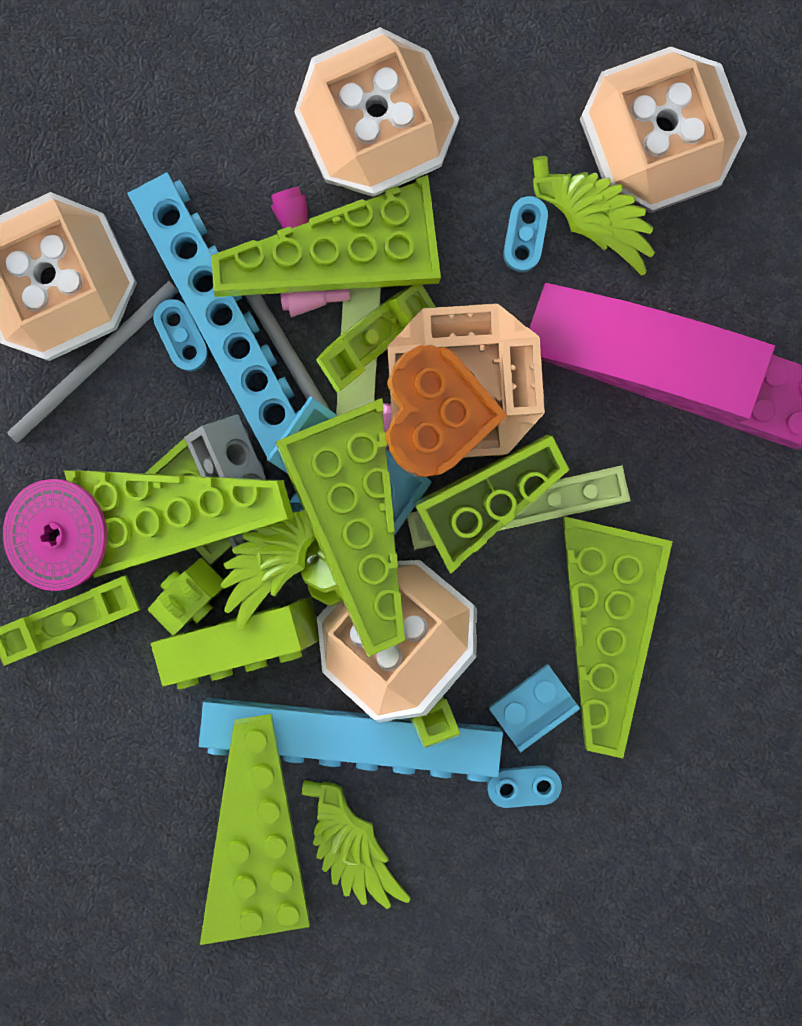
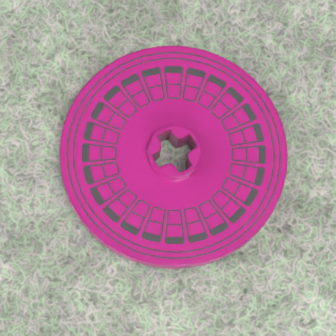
(77, 549)

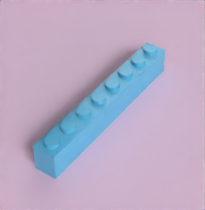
(357, 739)

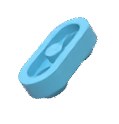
(525, 235)
(182, 336)
(524, 786)

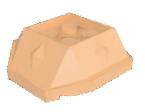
(499, 355)

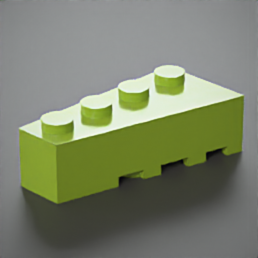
(484, 501)
(223, 647)

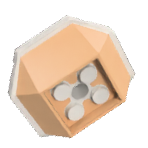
(367, 150)
(658, 163)
(89, 281)
(416, 672)

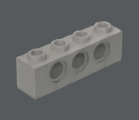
(210, 450)

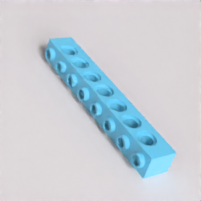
(151, 203)

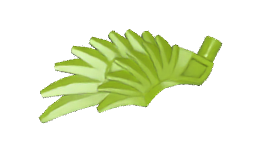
(596, 211)
(266, 563)
(350, 847)

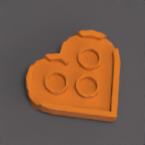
(439, 411)

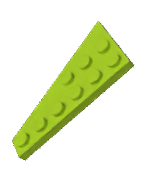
(348, 502)
(175, 513)

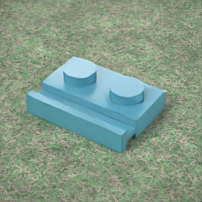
(534, 707)

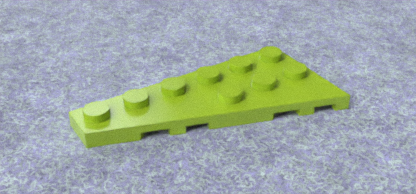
(351, 247)
(613, 605)
(255, 859)

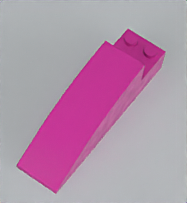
(673, 361)

